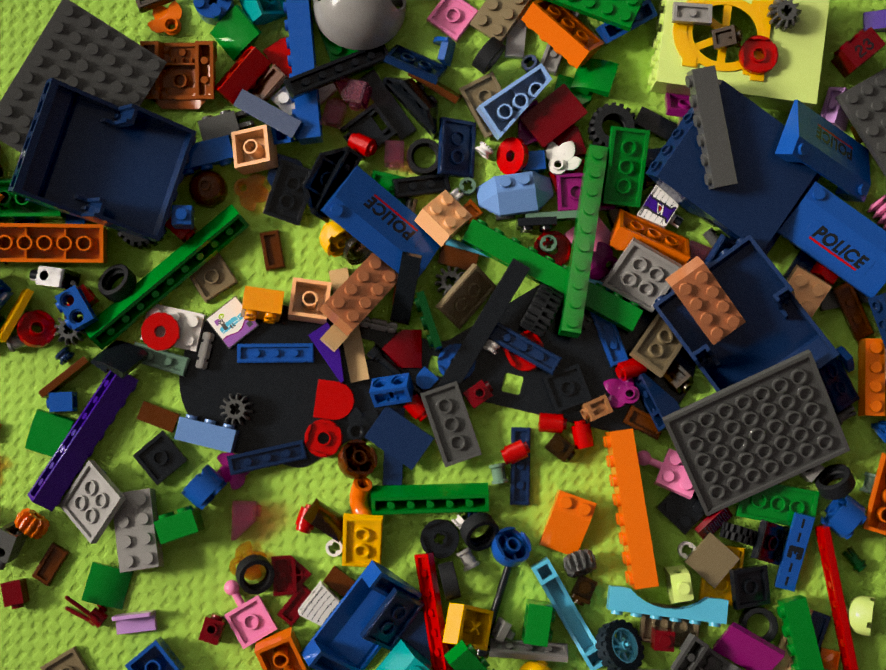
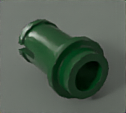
(855, 560)

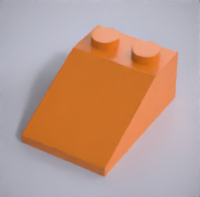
(567, 523)
(280, 652)

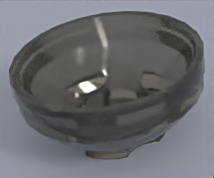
(355, 254)

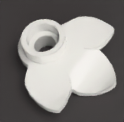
(562, 154)

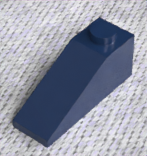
(656, 400)

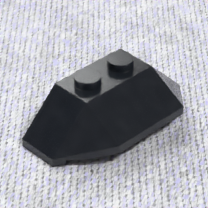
(416, 101)
(327, 176)

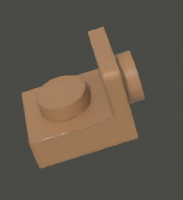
(596, 408)

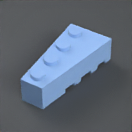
(508, 104)

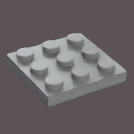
(641, 274)
(92, 501)

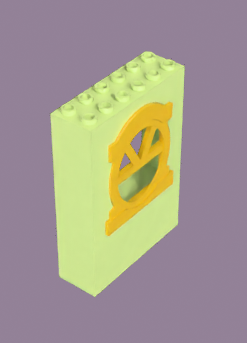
(792, 78)

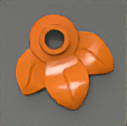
(165, 17)

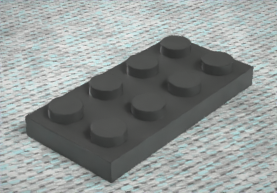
(450, 424)

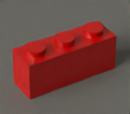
(243, 74)

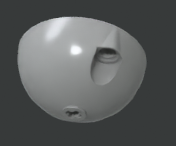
(359, 22)

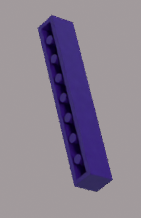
(81, 440)

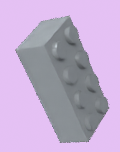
(135, 532)

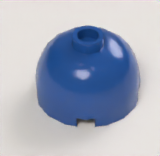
(510, 547)

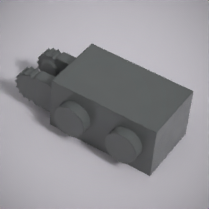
(223, 124)

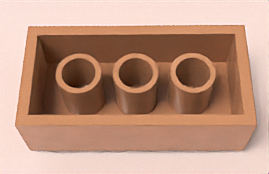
(359, 294)
(705, 300)

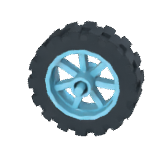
(611, 648)

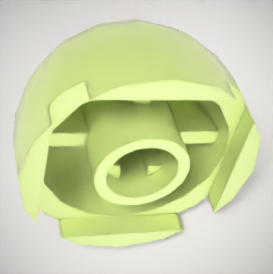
(861, 614)

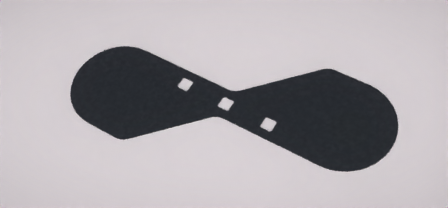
(286, 392)

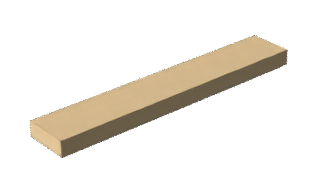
(353, 344)

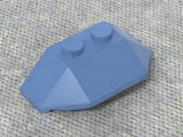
(515, 193)

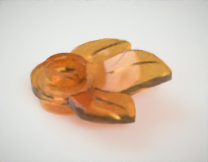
(254, 193)
(241, 552)

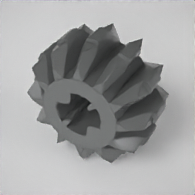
(780, 19)
(452, 275)
(65, 335)
(242, 407)
(579, 563)

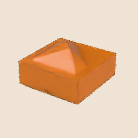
(830, 658)

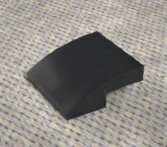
(119, 358)

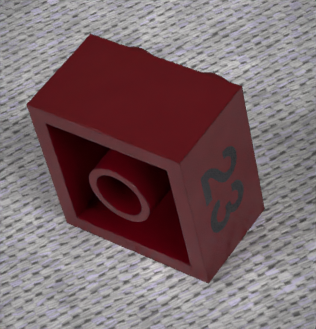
(857, 51)

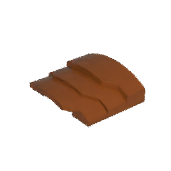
(187, 76)

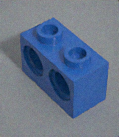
(80, 305)
(391, 390)

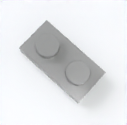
(692, 13)

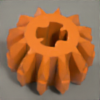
(31, 523)

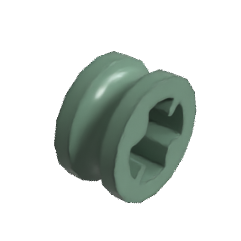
(473, 185)
(543, 240)

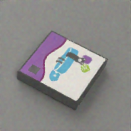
(229, 324)

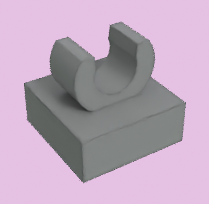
(502, 630)

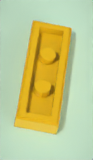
(15, 314)

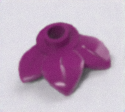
(599, 259)
(618, 391)
(237, 480)

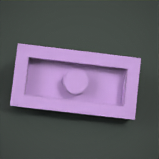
(832, 110)
(135, 621)

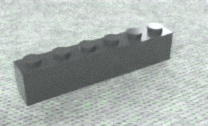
(711, 127)

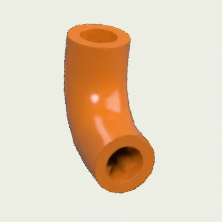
(360, 496)

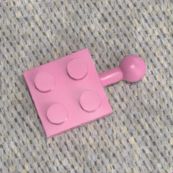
(671, 473)
(250, 619)

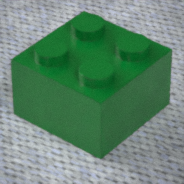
(174, 526)
(537, 623)

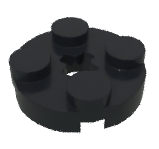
(444, 528)

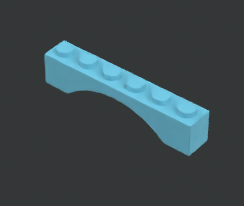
(708, 609)
(567, 612)

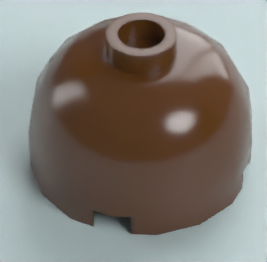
(208, 188)
(357, 459)

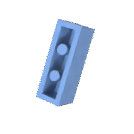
(206, 433)

